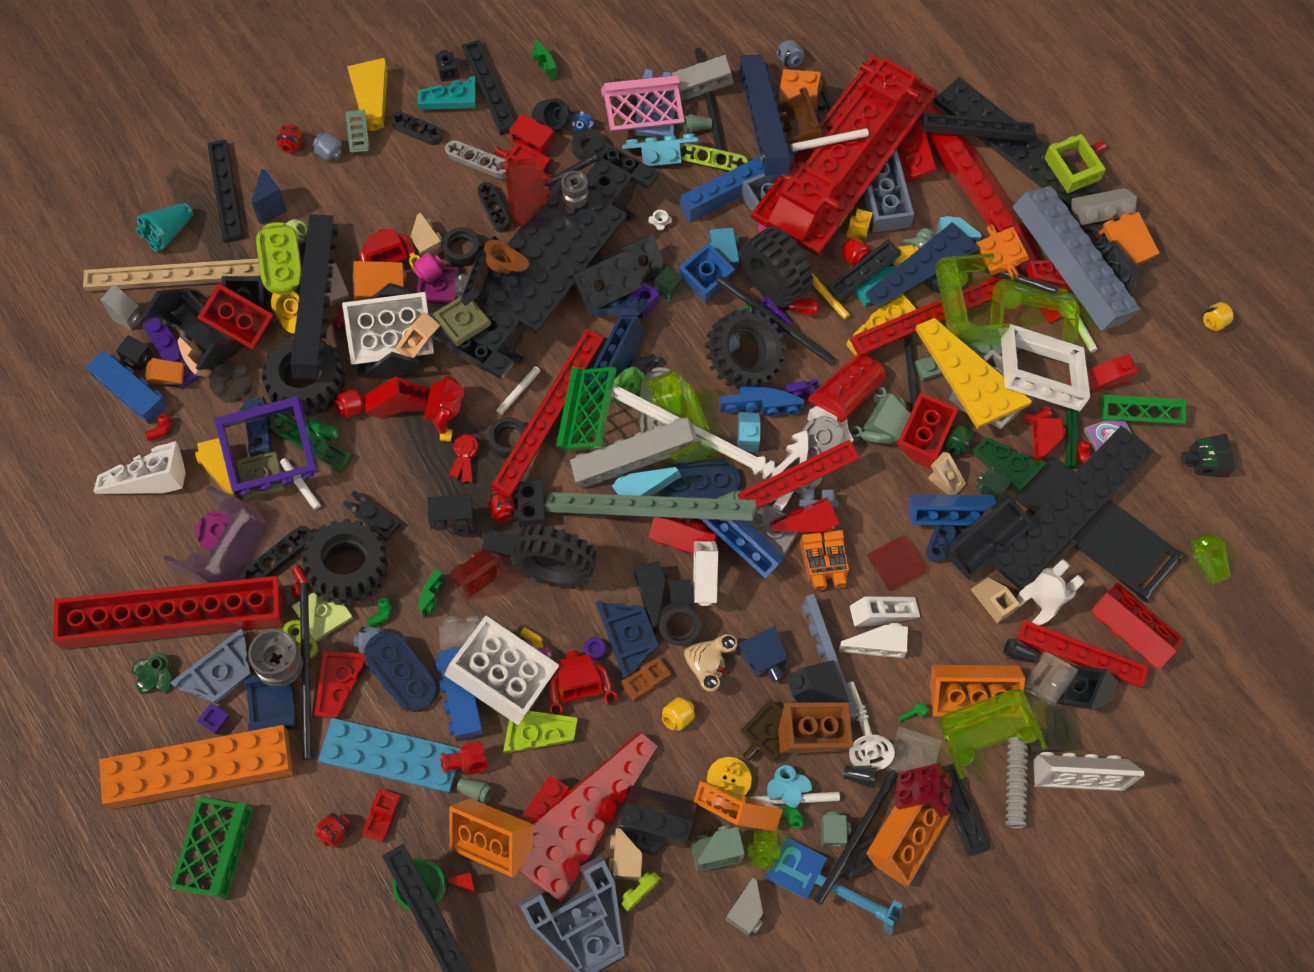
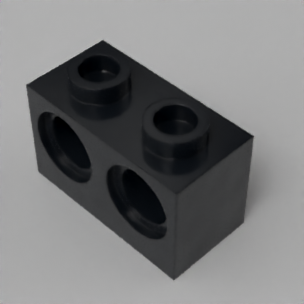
(529, 504)

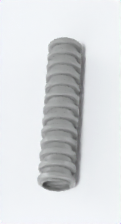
(1016, 783)

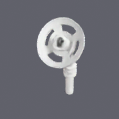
(871, 741)

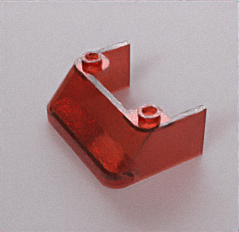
(525, 189)

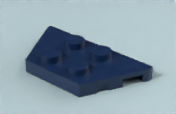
(628, 634)

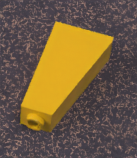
(370, 87)

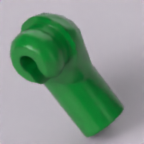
(324, 430)
(793, 816)

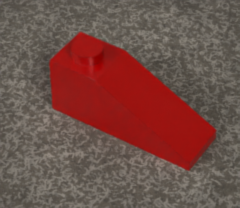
(1111, 374)
(811, 518)

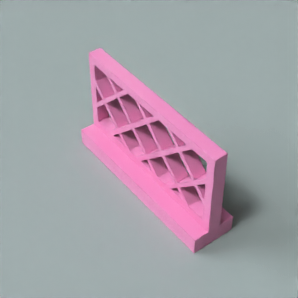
(638, 87)

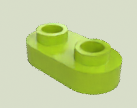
(294, 625)
(647, 883)

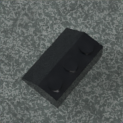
(657, 817)

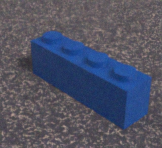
(126, 387)
(947, 509)
(748, 544)
(460, 702)

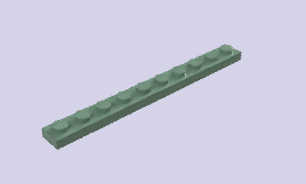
(651, 506)

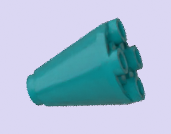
(163, 225)

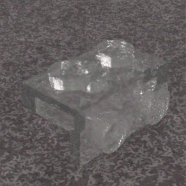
(456, 632)

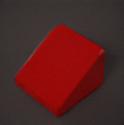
(463, 882)

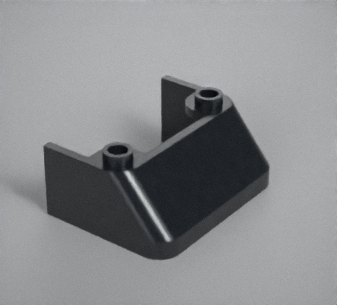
(181, 310)
(393, 363)

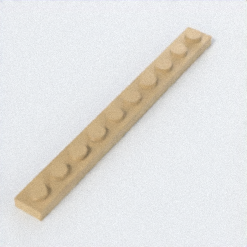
(168, 274)

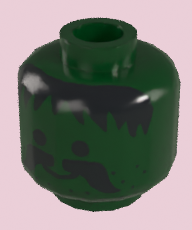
(958, 440)

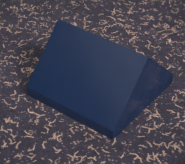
(267, 199)

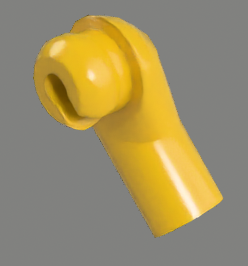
(533, 638)

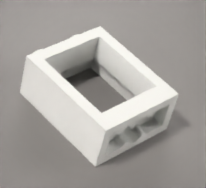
(705, 572)

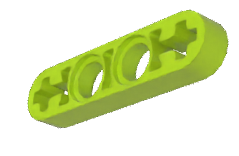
(712, 154)

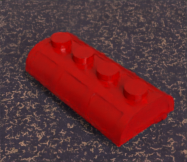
(849, 387)

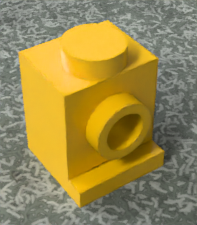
(859, 225)

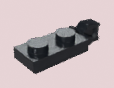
(858, 861)

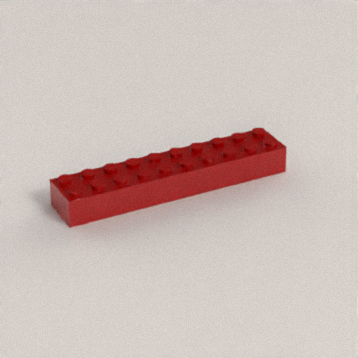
(168, 612)

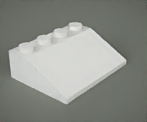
(380, 323)
(501, 670)
(1085, 772)

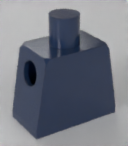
(764, 654)

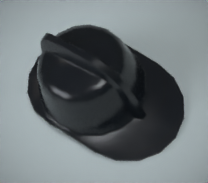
(552, 113)

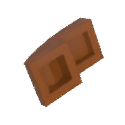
(645, 679)

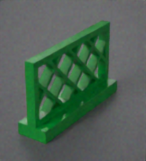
(576, 407)
(230, 852)

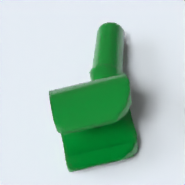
(921, 710)

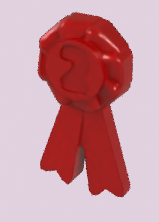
(465, 448)

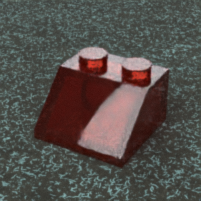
(475, 573)

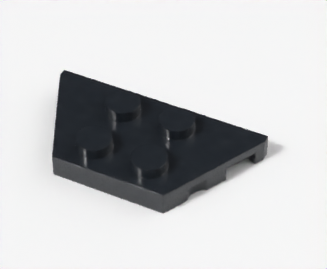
(1121, 263)

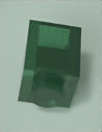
(668, 283)
(993, 483)

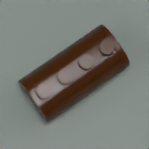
(799, 118)

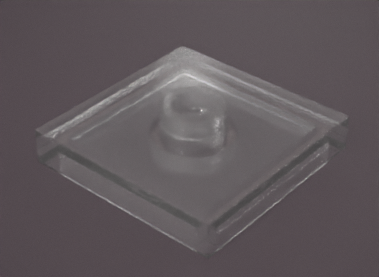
(913, 750)

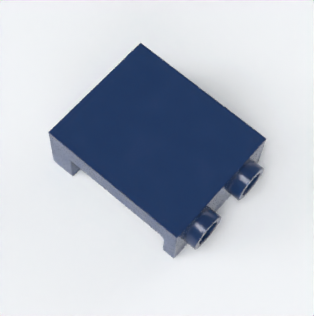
(270, 705)

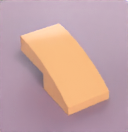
(191, 355)

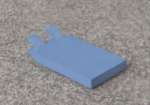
(659, 131)

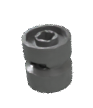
(574, 189)

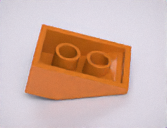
(795, 79)

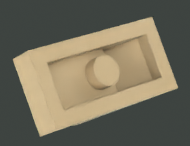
(946, 475)

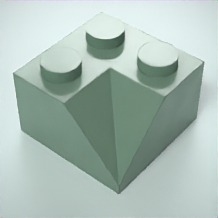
(717, 851)

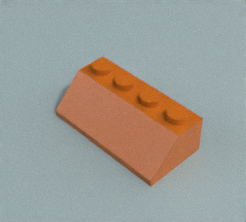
(964, 685)
(489, 836)
(906, 841)

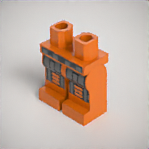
(825, 559)

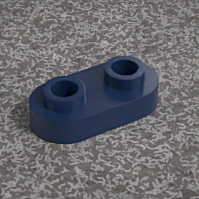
(938, 542)

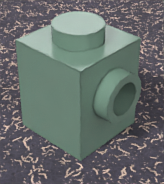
(834, 830)

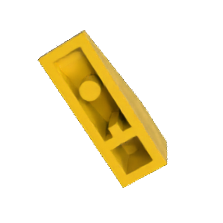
(212, 459)

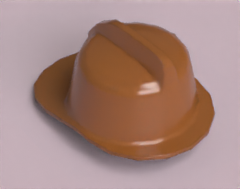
(503, 258)

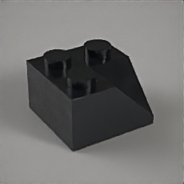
(452, 513)

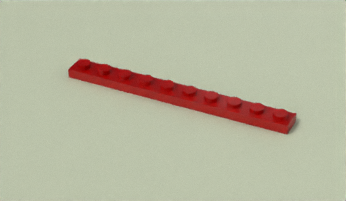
(906, 324)
(545, 416)

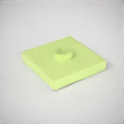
(324, 616)

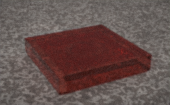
(896, 563)

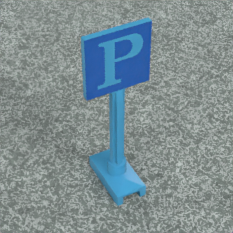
(801, 869)

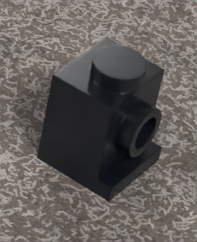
(445, 62)

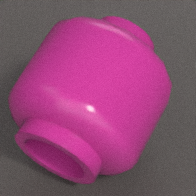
(428, 268)

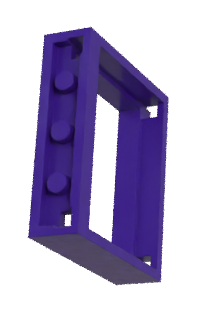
(259, 412)

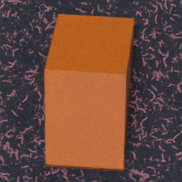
(164, 372)

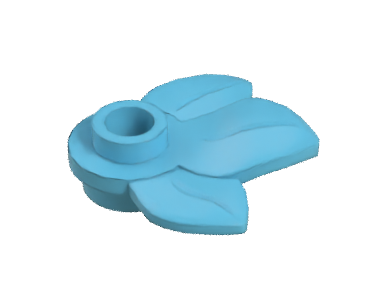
(788, 789)

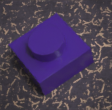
(213, 718)

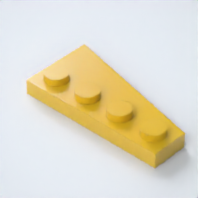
(888, 312)

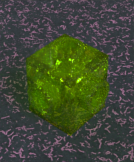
(763, 849)

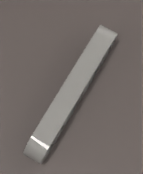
(478, 158)

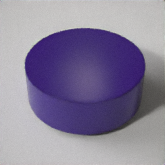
(595, 648)

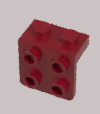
(924, 786)

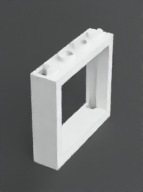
(1040, 387)

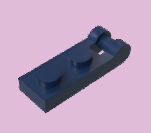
(622, 307)
(258, 429)

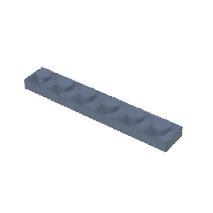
(824, 646)

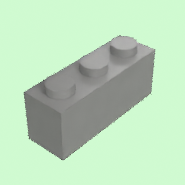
(703, 77)
(1103, 206)

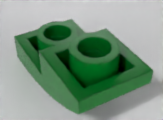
(544, 60)
(427, 599)

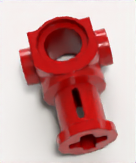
(470, 759)

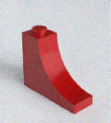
(396, 397)

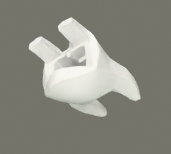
(1050, 591)

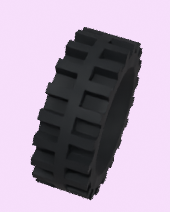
(766, 341)
(554, 556)

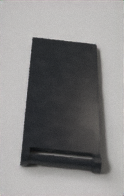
(1110, 536)

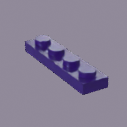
(168, 347)

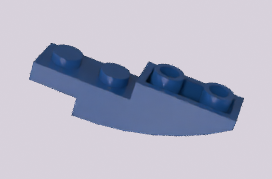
(769, 400)

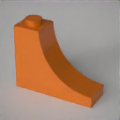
(738, 808)

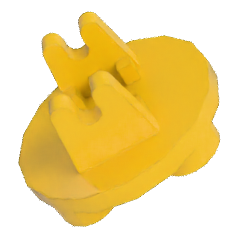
(732, 769)

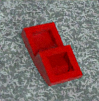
(381, 815)

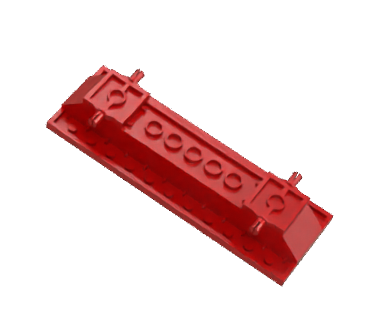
(833, 177)

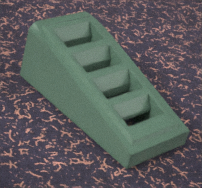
(357, 148)

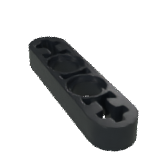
(274, 553)

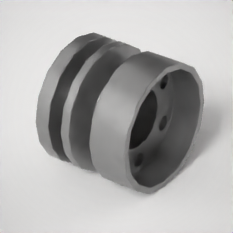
(268, 649)

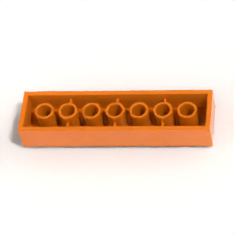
(195, 767)

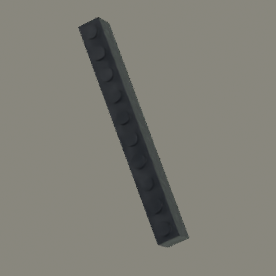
(314, 297)

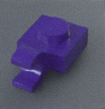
(801, 388)

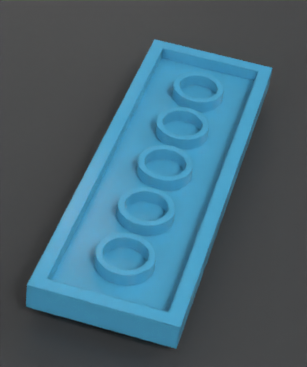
(387, 755)

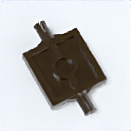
(763, 732)

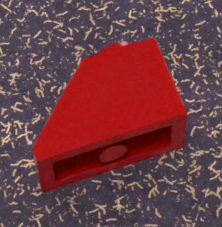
(1046, 436)

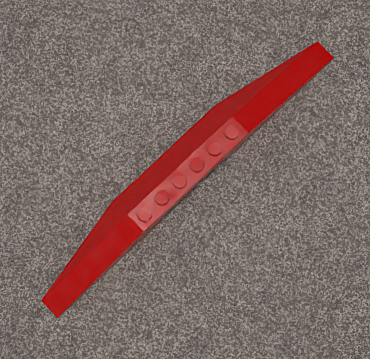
(985, 193)

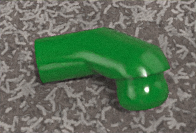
(383, 613)

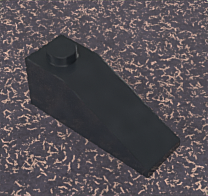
(651, 585)

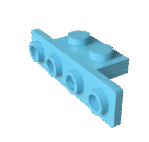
(661, 151)

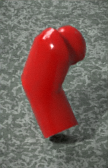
(162, 428)

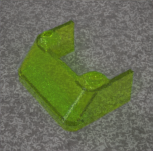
(951, 277)
(1010, 294)
(679, 398)
(988, 724)

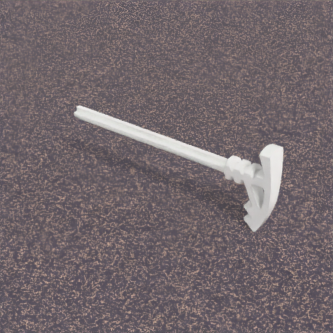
(757, 464)

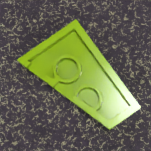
(539, 731)

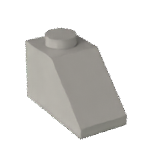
(122, 308)
(747, 910)

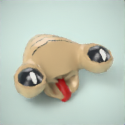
(707, 661)

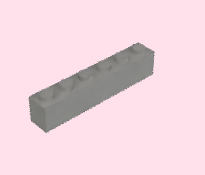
(632, 453)

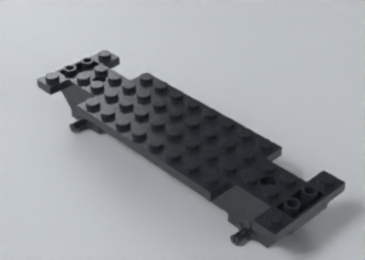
(556, 245)

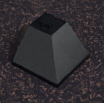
(818, 684)
(1089, 688)

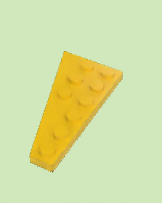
(971, 378)

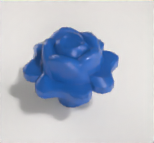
(582, 121)

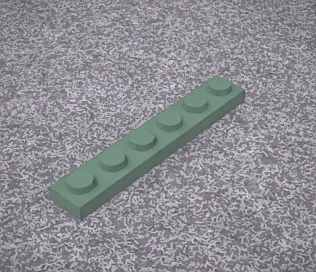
(929, 369)

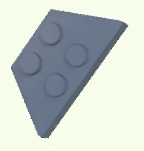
(217, 671)

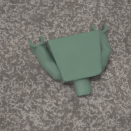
(886, 420)

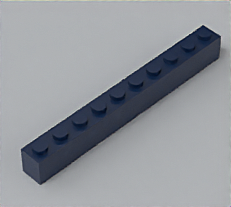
(765, 116)

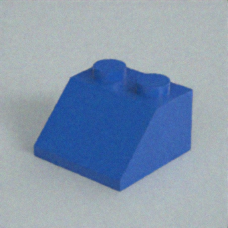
(703, 270)

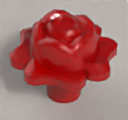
(339, 320)

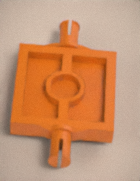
(1006, 248)

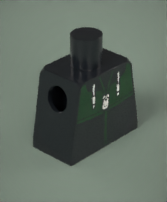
(1210, 457)

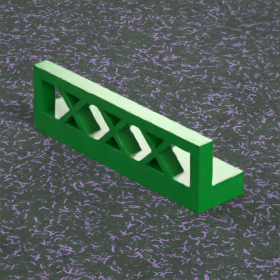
(1161, 404)

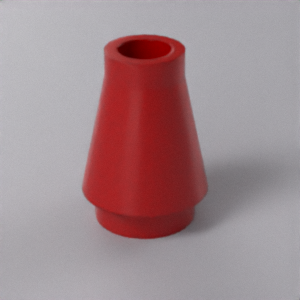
(805, 306)

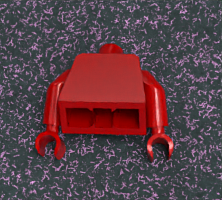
(578, 679)

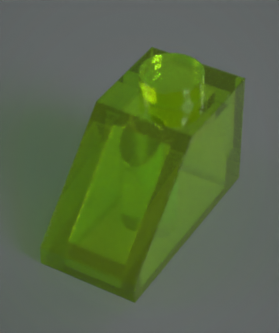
(1211, 557)

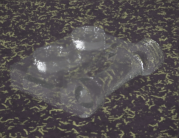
(1054, 682)

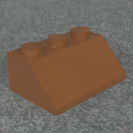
(815, 728)

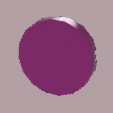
(211, 528)

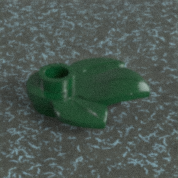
(150, 675)

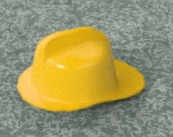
(285, 308)

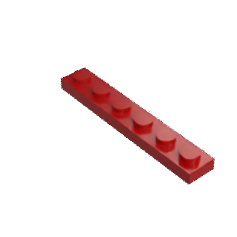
(800, 474)
(1082, 653)

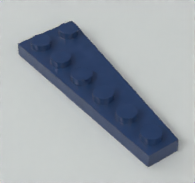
(921, 265)

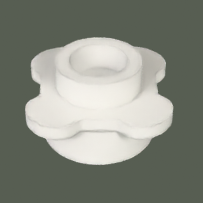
(660, 214)

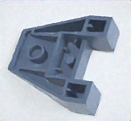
(585, 927)

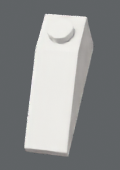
(883, 610)
(883, 641)

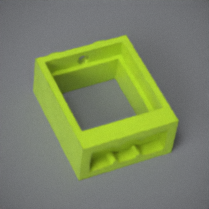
(1067, 179)

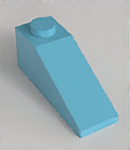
(646, 482)

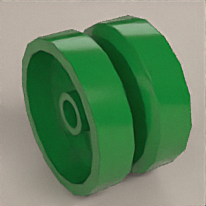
(433, 877)

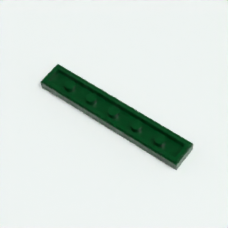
(324, 449)

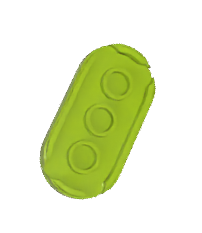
(279, 258)

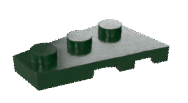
(1014, 465)

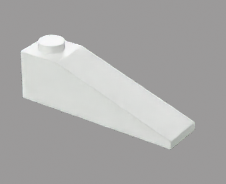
(153, 473)

